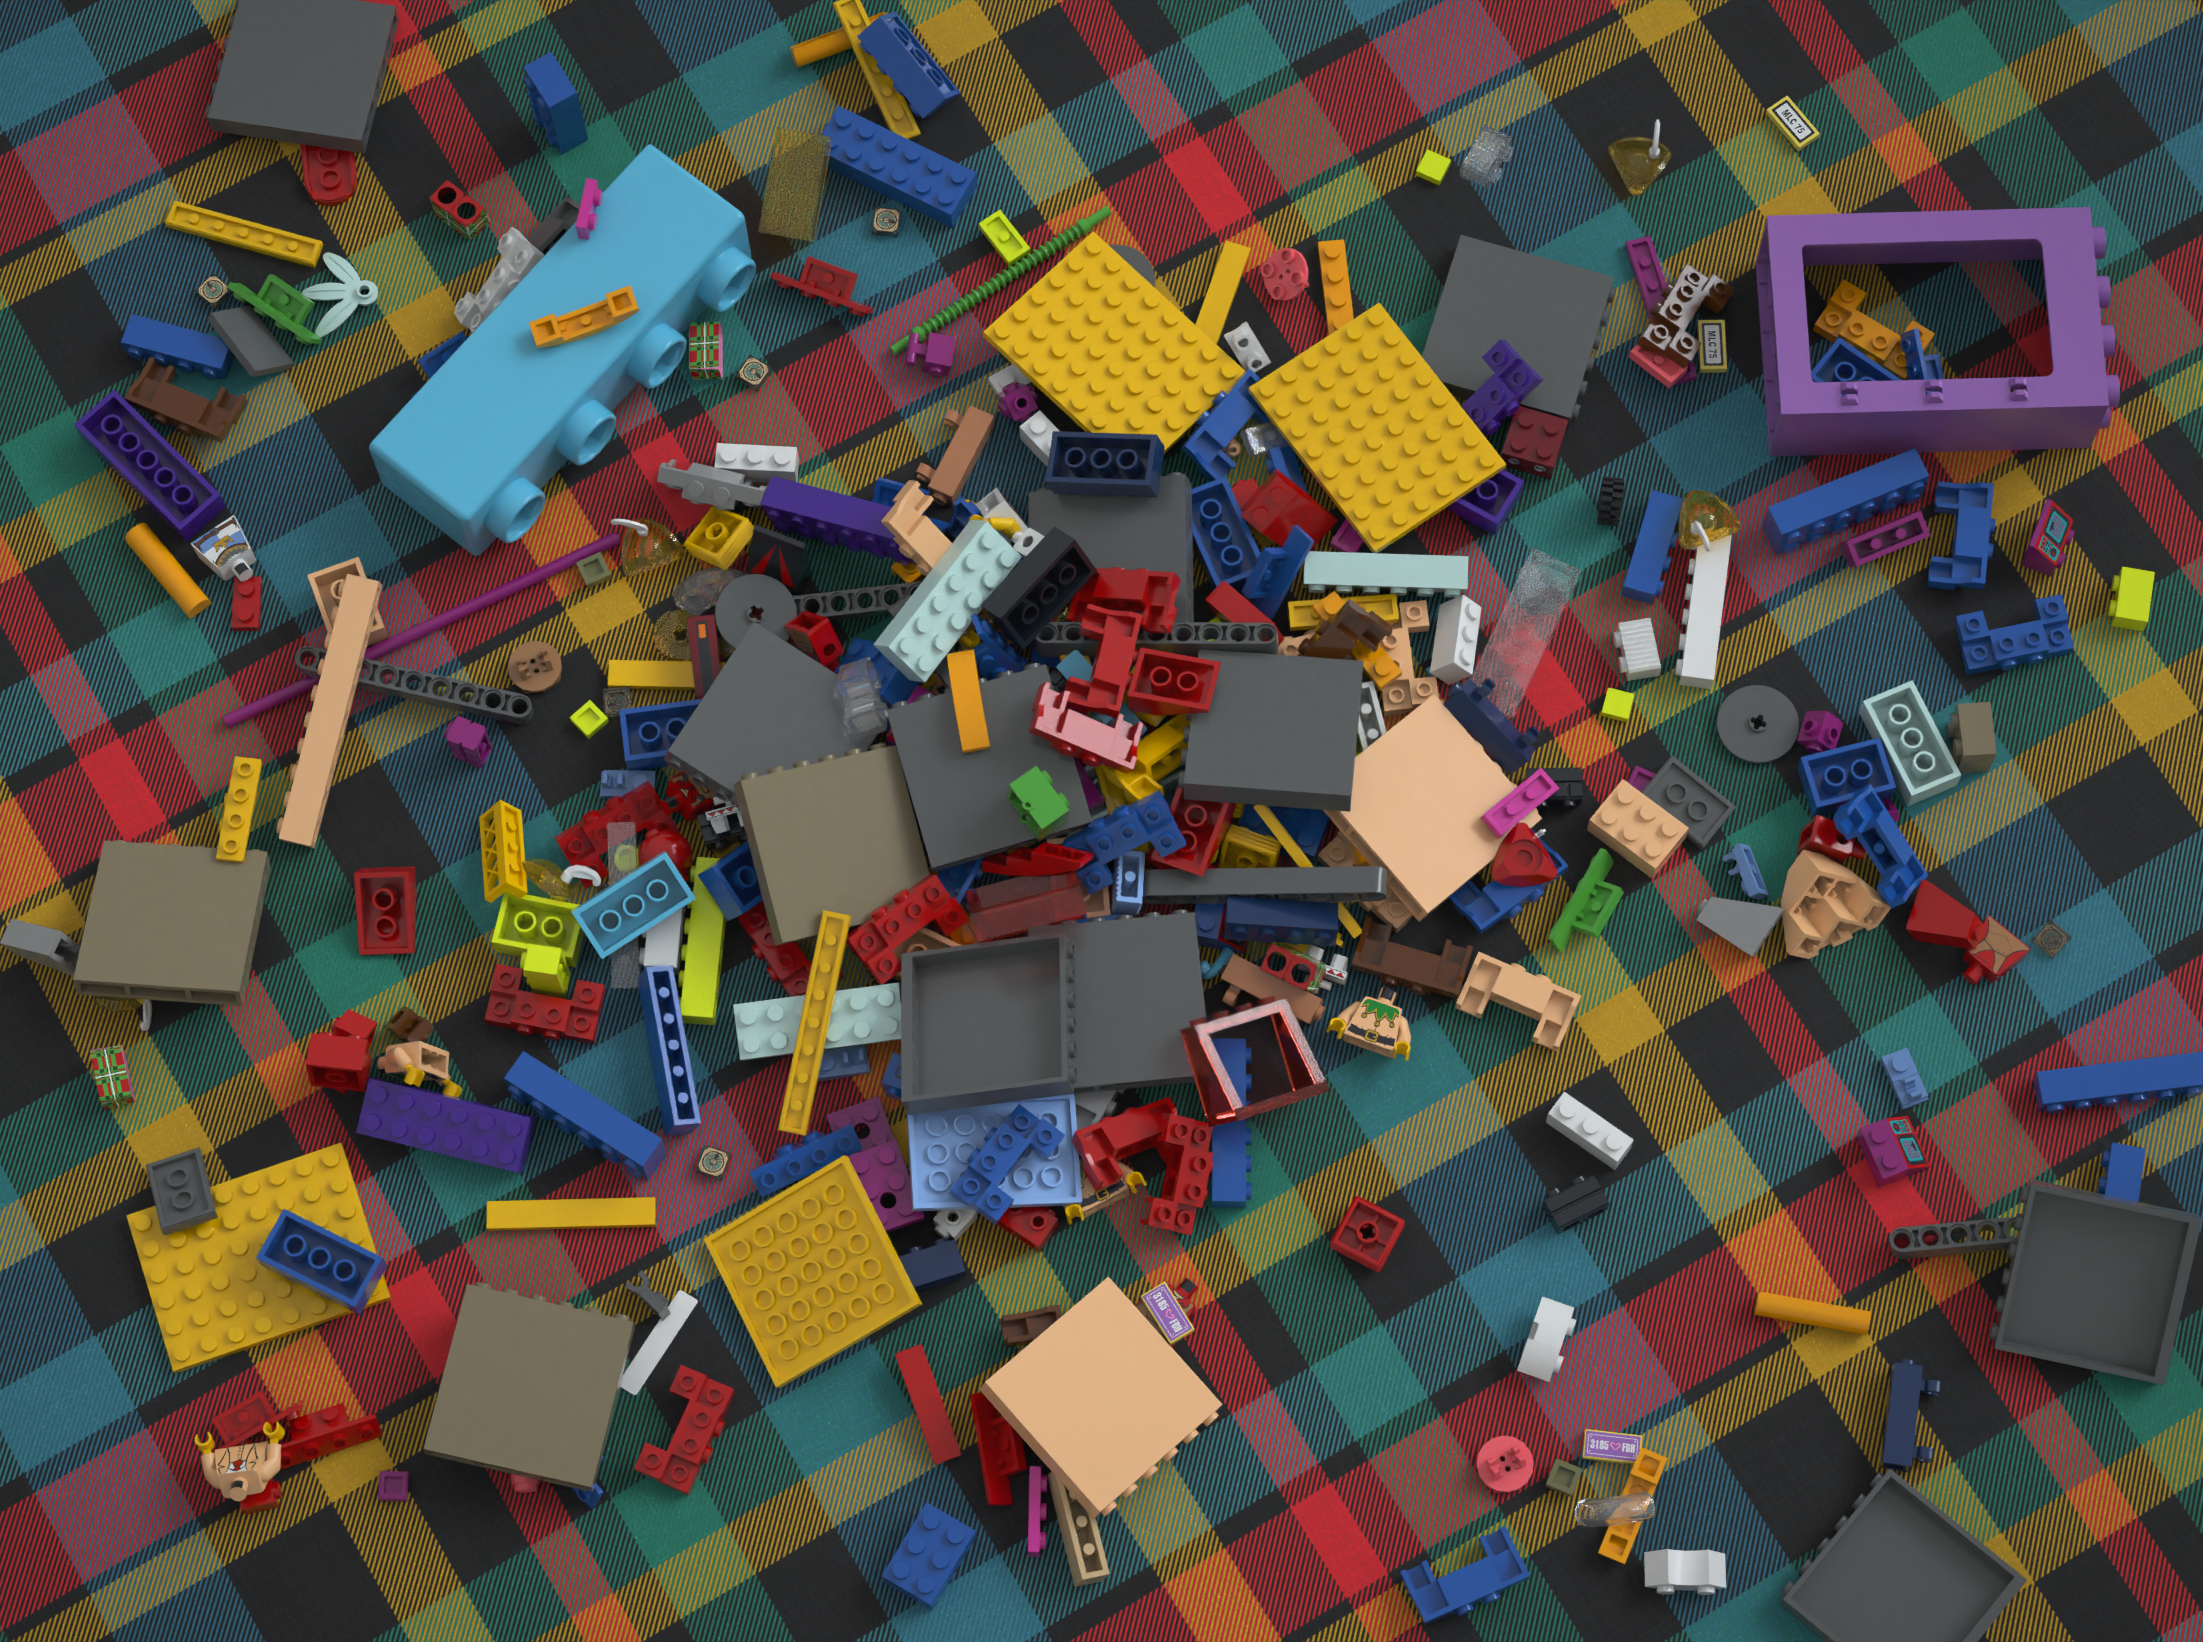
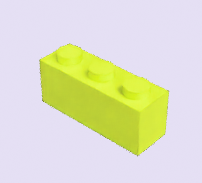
(546, 970)

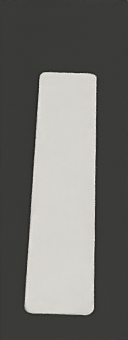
(657, 1343)

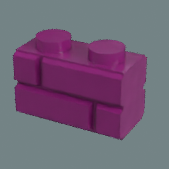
(468, 741)

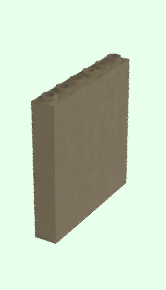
(830, 838)
(171, 924)
(529, 1387)

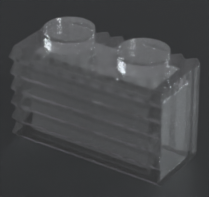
(1486, 157)

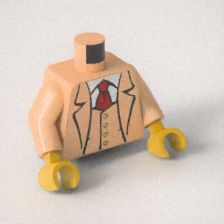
(242, 1468)

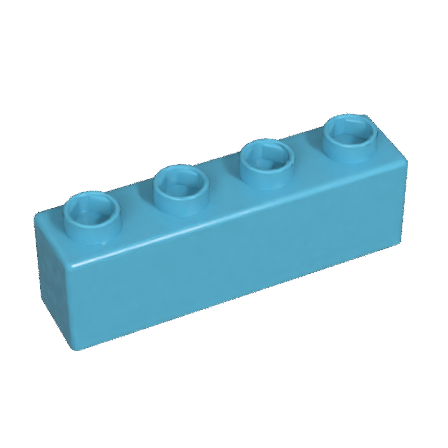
(511, 413)

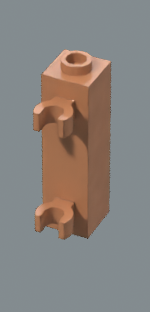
(960, 456)
(1251, 979)

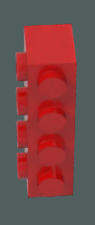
(1030, 1225)

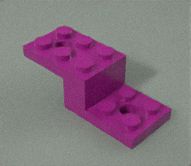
(879, 1163)

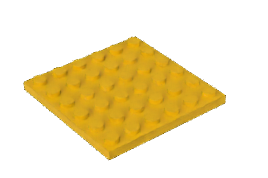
(812, 1271)

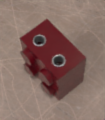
(1534, 442)

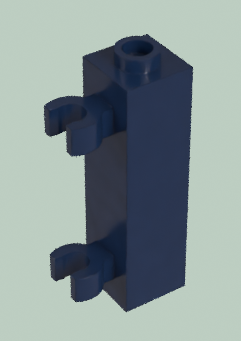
(1489, 725)
(1901, 1416)

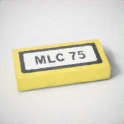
(1792, 123)
(1713, 347)

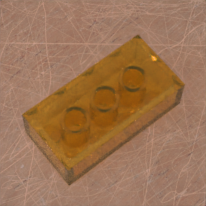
(795, 184)

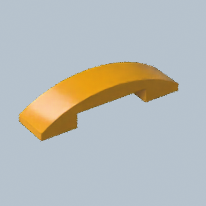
(585, 321)
(968, 701)
(1645, 1478)

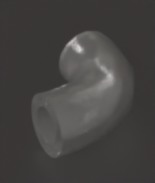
(1615, 1510)

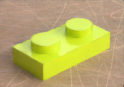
(1004, 237)

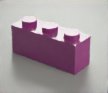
(1884, 539)

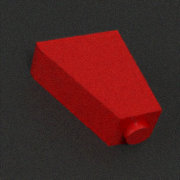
(1234, 608)
(1942, 919)

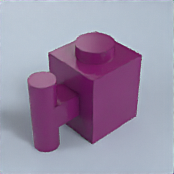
(936, 353)

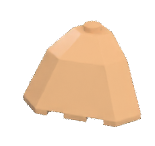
(1826, 905)

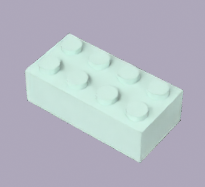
(1910, 742)

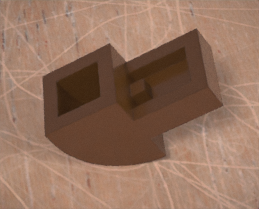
(409, 1026)

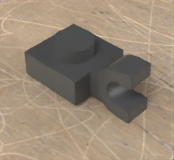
(655, 1301)

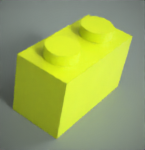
(2132, 598)

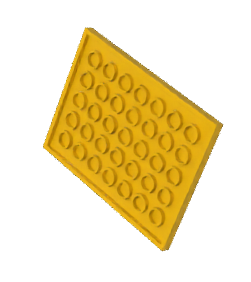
(1112, 348)
(1377, 428)
(207, 1279)

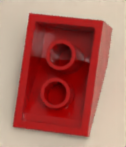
(1283, 504)
(1172, 683)
(1202, 827)
(386, 910)

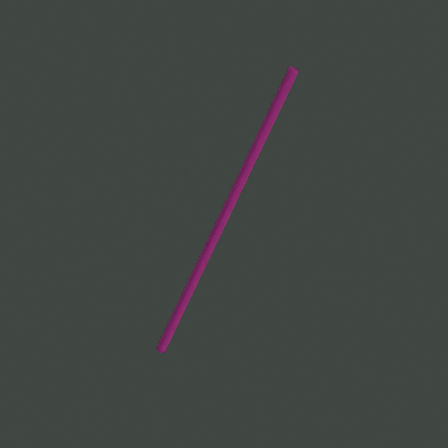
(432, 624)

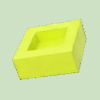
(1433, 167)
(1617, 705)
(589, 719)

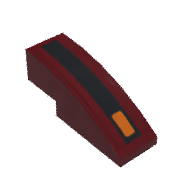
(704, 652)

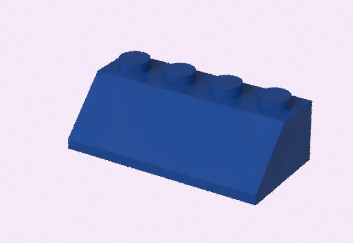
(907, 64)

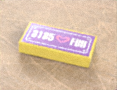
(1167, 1313)
(1611, 1446)

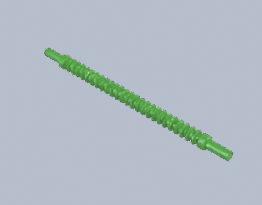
(1083, 227)

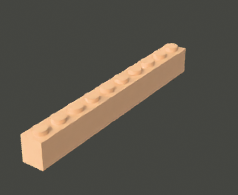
(329, 711)

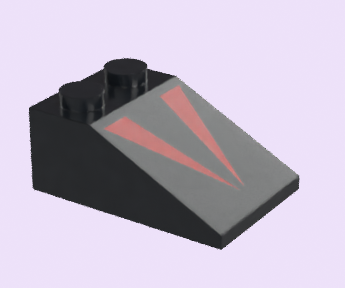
(780, 559)

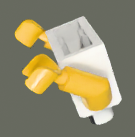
(999, 515)

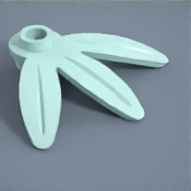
(347, 292)

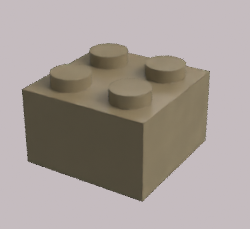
(1972, 737)

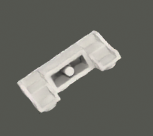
(517, 261)

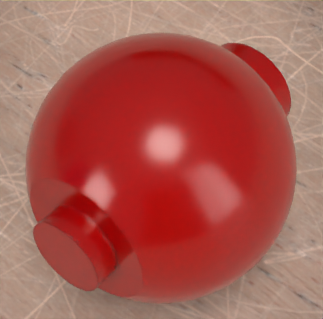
(672, 843)

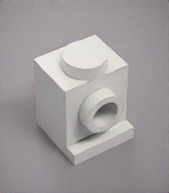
(955, 1229)

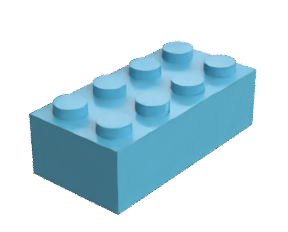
(633, 904)

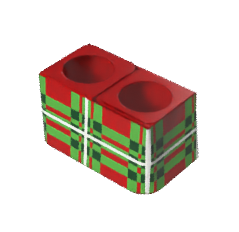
(466, 227)
(1316, 967)

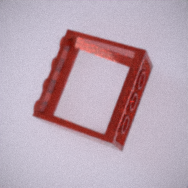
(1024, 903)
(1212, 1081)

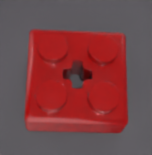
(1361, 1217)

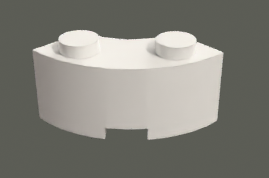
(1546, 1338)
(1685, 1570)

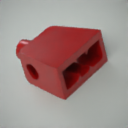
(1823, 838)

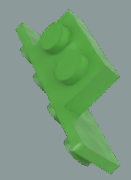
(281, 303)
(1589, 905)

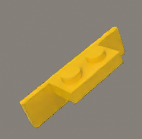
(239, 809)

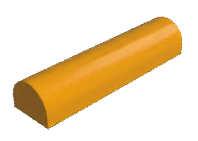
(823, 46)
(167, 570)
(1812, 1313)

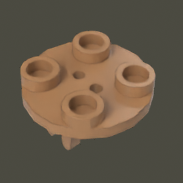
(522, 670)

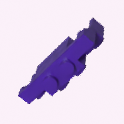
(1503, 390)

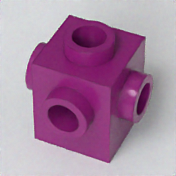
(1008, 401)
(1819, 731)

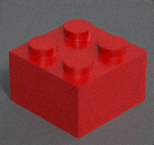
(338, 1062)

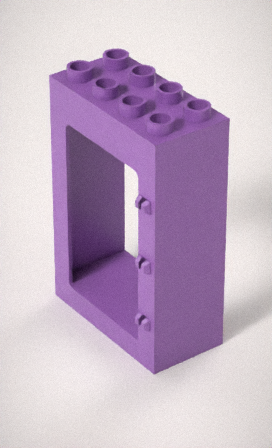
(1967, 413)

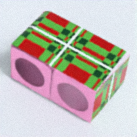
(705, 350)
(112, 1077)

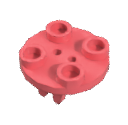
(1279, 265)
(1493, 1470)

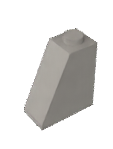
(1739, 921)
(42, 945)

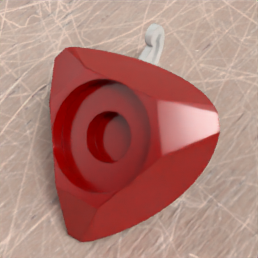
(1523, 859)

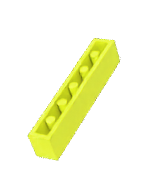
(702, 952)

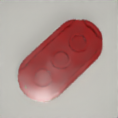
(329, 174)

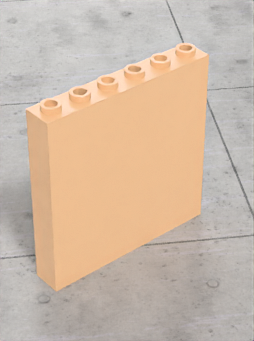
(1422, 806)
(1101, 1398)

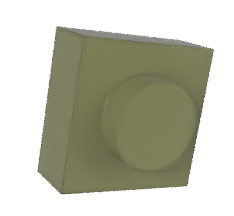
(594, 570)
(1563, 1477)

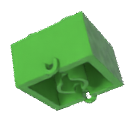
(1038, 800)

